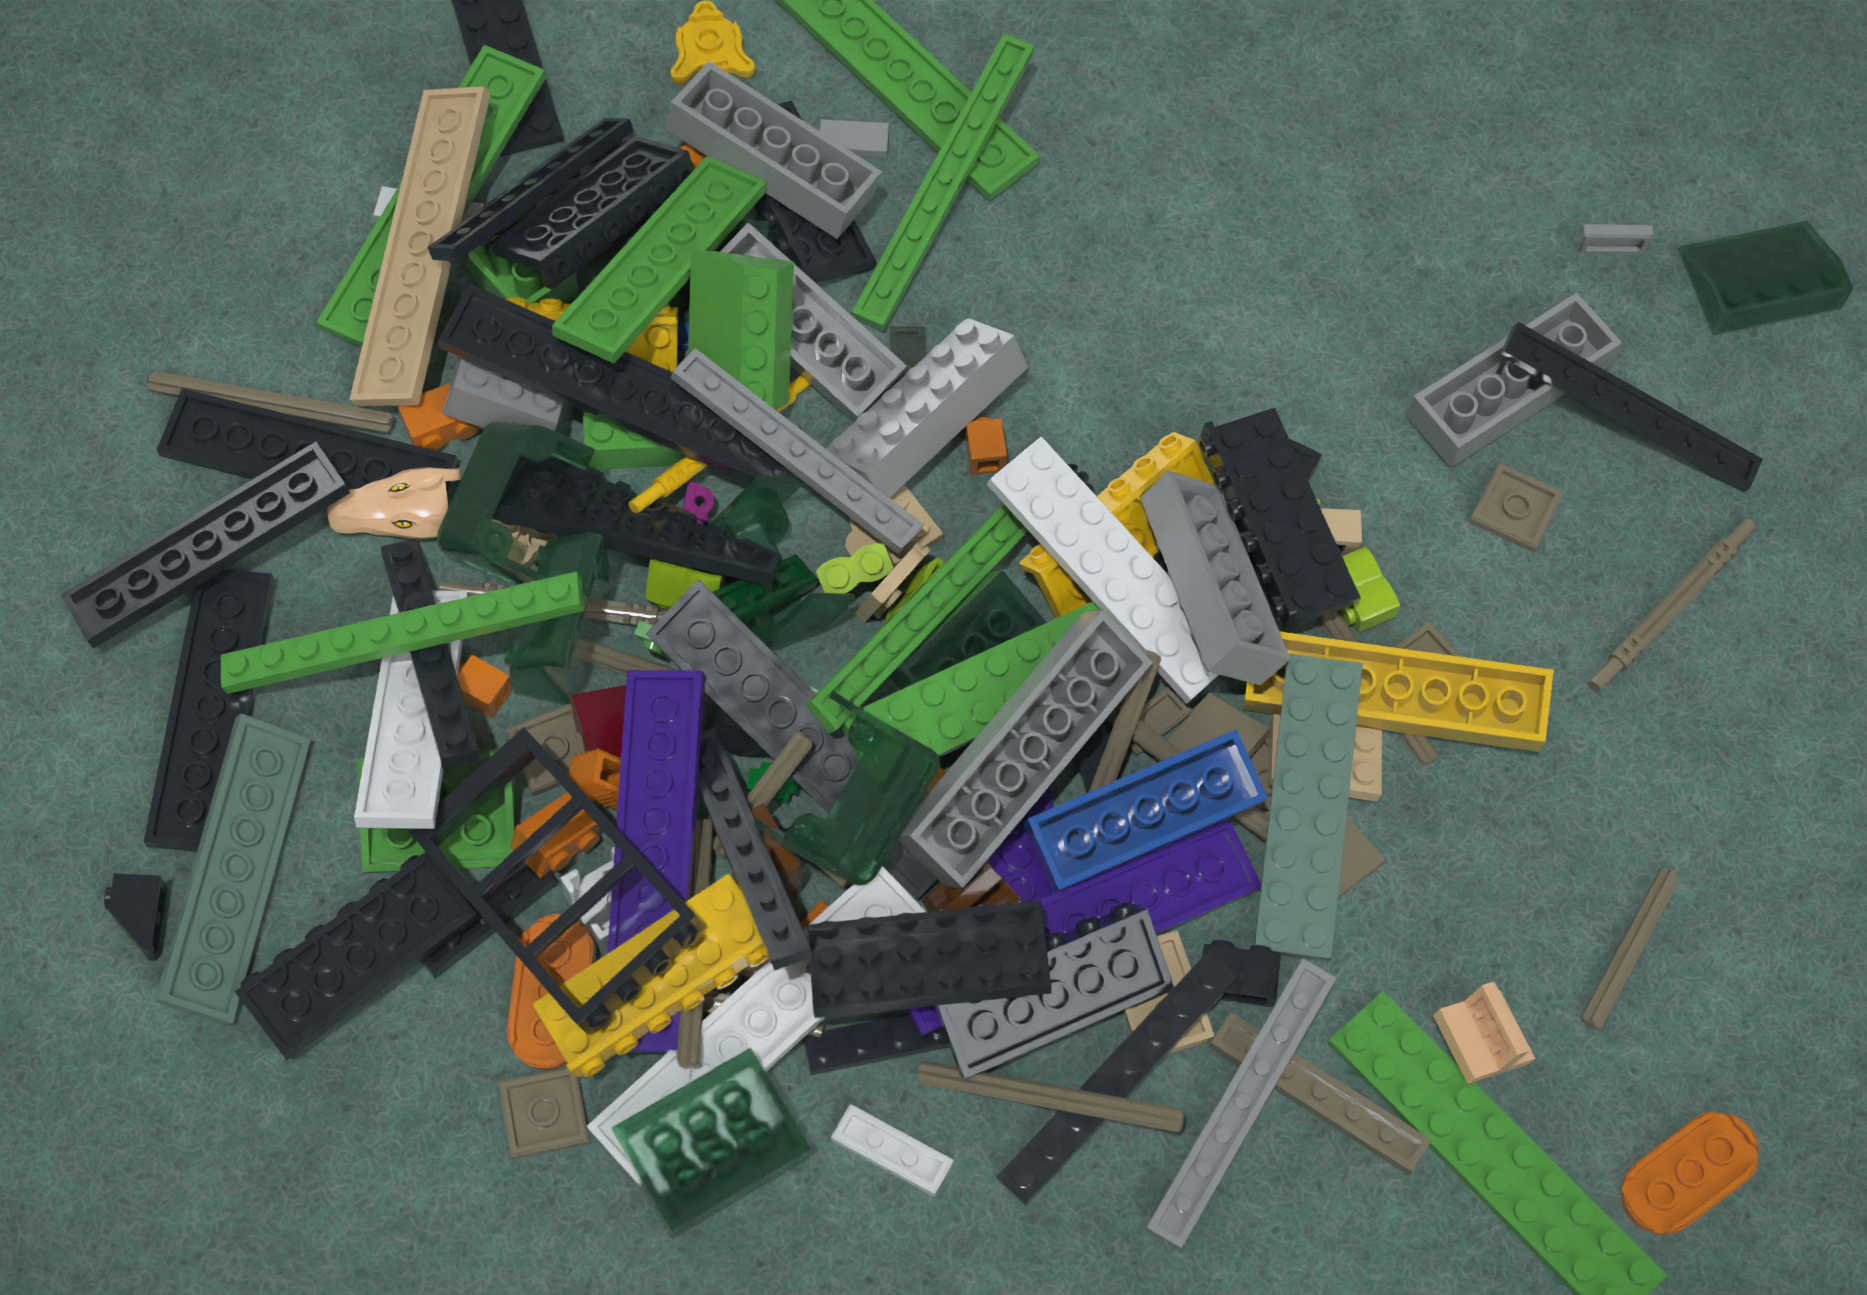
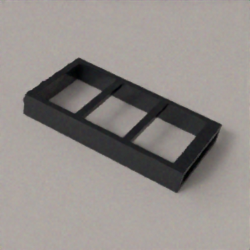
(476, 792)

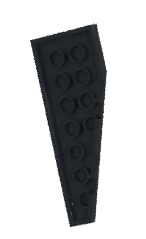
(574, 501)

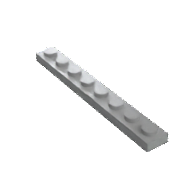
(797, 451)
(1241, 1104)

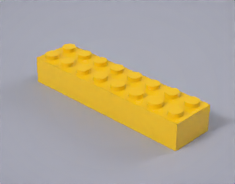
(1430, 693)

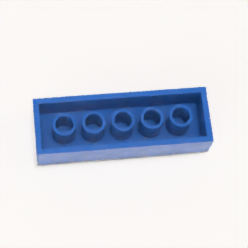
(1145, 811)

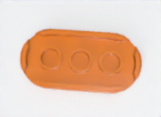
(562, 960)
(1689, 1173)

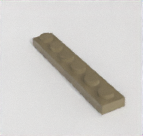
(1331, 1100)

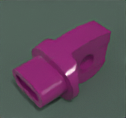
(697, 491)

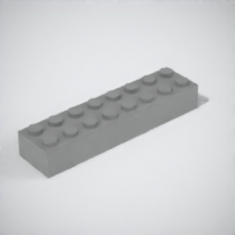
(1023, 748)

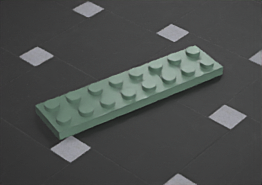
(1308, 807)
(233, 870)

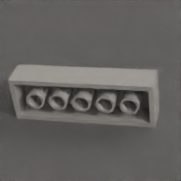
(769, 142)
(826, 341)
(1495, 395)
(930, 405)
(1214, 579)

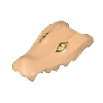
(398, 506)

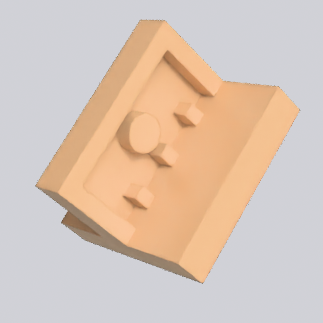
(1483, 1035)

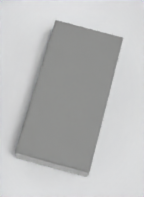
(859, 137)
(1614, 239)

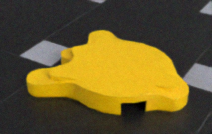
(712, 39)

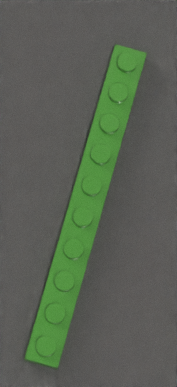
(943, 182)
(917, 617)
(402, 632)

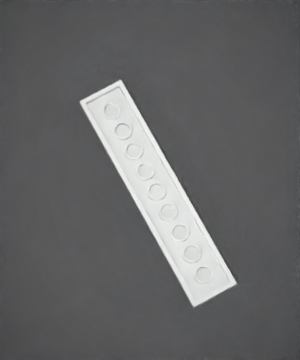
(765, 1013)

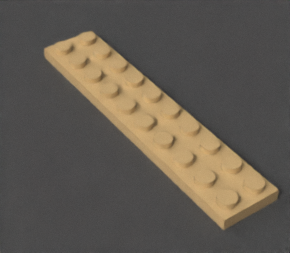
(409, 281)

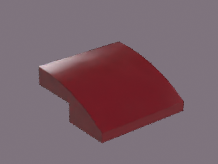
(600, 718)

